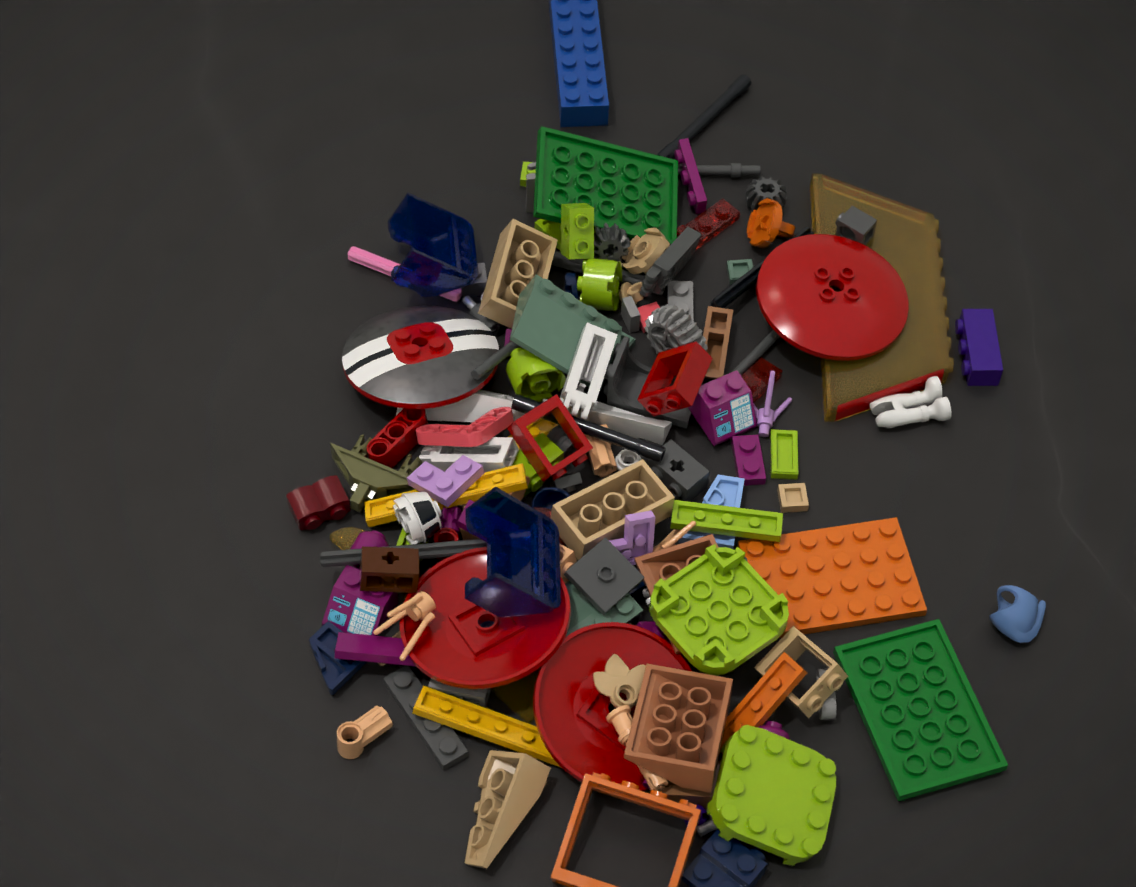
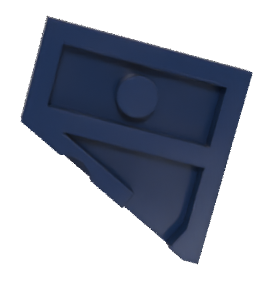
(334, 671)

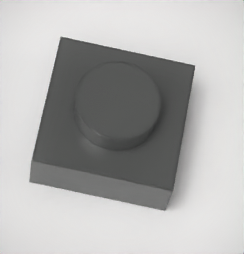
(567, 481)

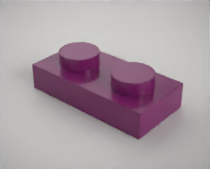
(748, 459)

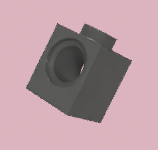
(856, 225)

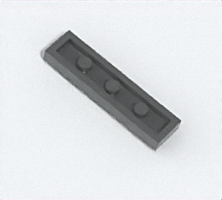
(438, 738)

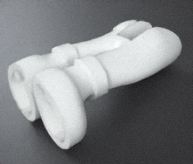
(911, 407)

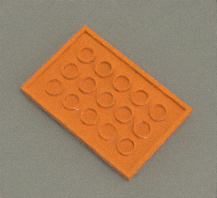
(840, 575)

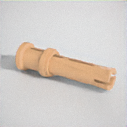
(622, 723)

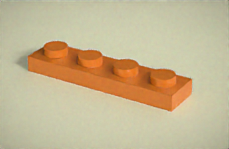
(765, 695)

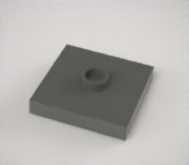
(604, 576)

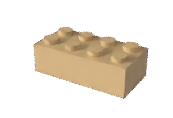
(517, 259)
(602, 507)

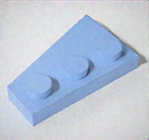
(723, 492)

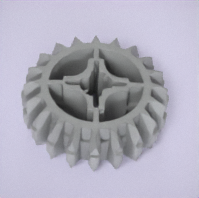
(672, 328)

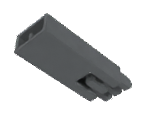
(670, 262)

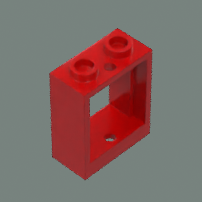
(689, 365)
(531, 449)

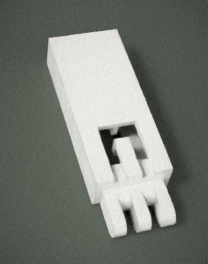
(588, 365)
(493, 455)

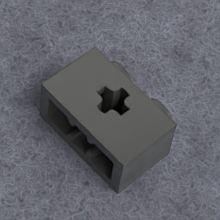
(680, 472)

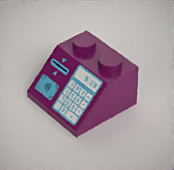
(724, 408)
(355, 609)

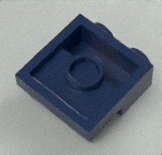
(725, 864)

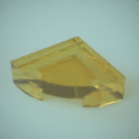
(345, 537)

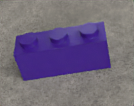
(979, 347)

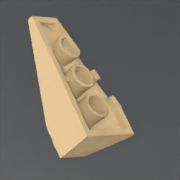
(509, 790)

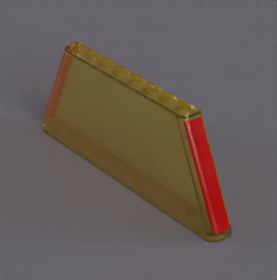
(910, 245)

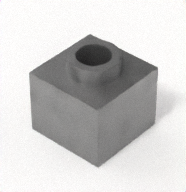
(479, 284)

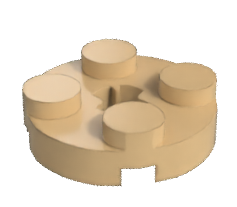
(645, 251)

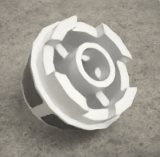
(418, 516)

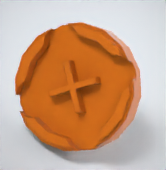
(767, 223)

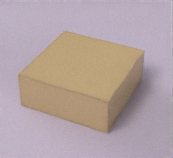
(793, 497)

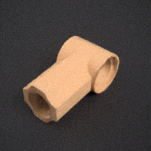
(601, 456)
(363, 731)

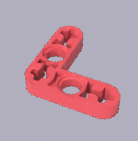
(466, 435)

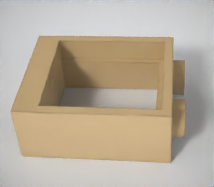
(794, 644)

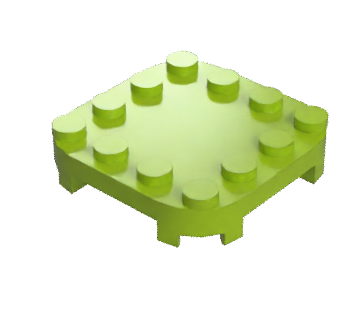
(718, 611)
(773, 794)

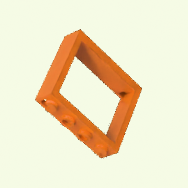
(629, 792)

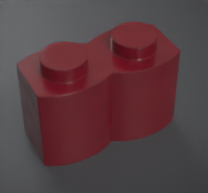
(318, 503)

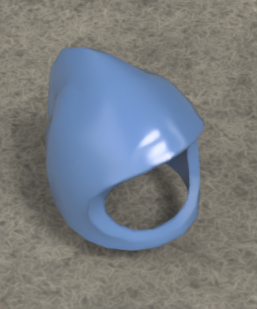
(1022, 618)

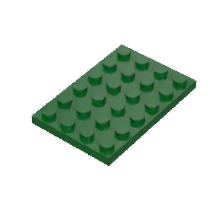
(618, 181)
(919, 709)

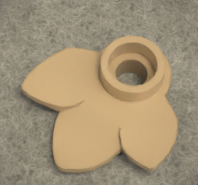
(618, 680)

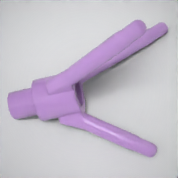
(765, 416)

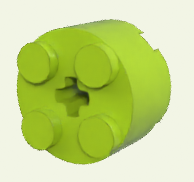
(600, 283)
(533, 376)

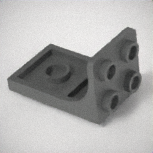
(626, 381)

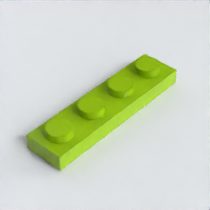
(727, 520)

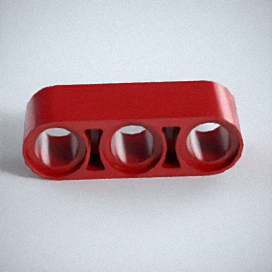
(397, 437)

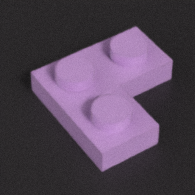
(447, 485)
(637, 535)

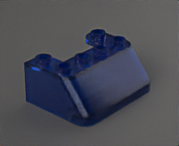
(440, 251)
(520, 557)

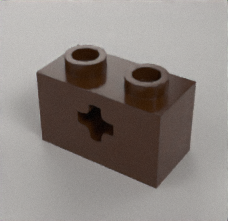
(389, 569)

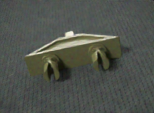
(369, 478)

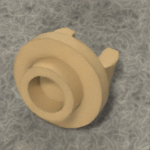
(628, 289)

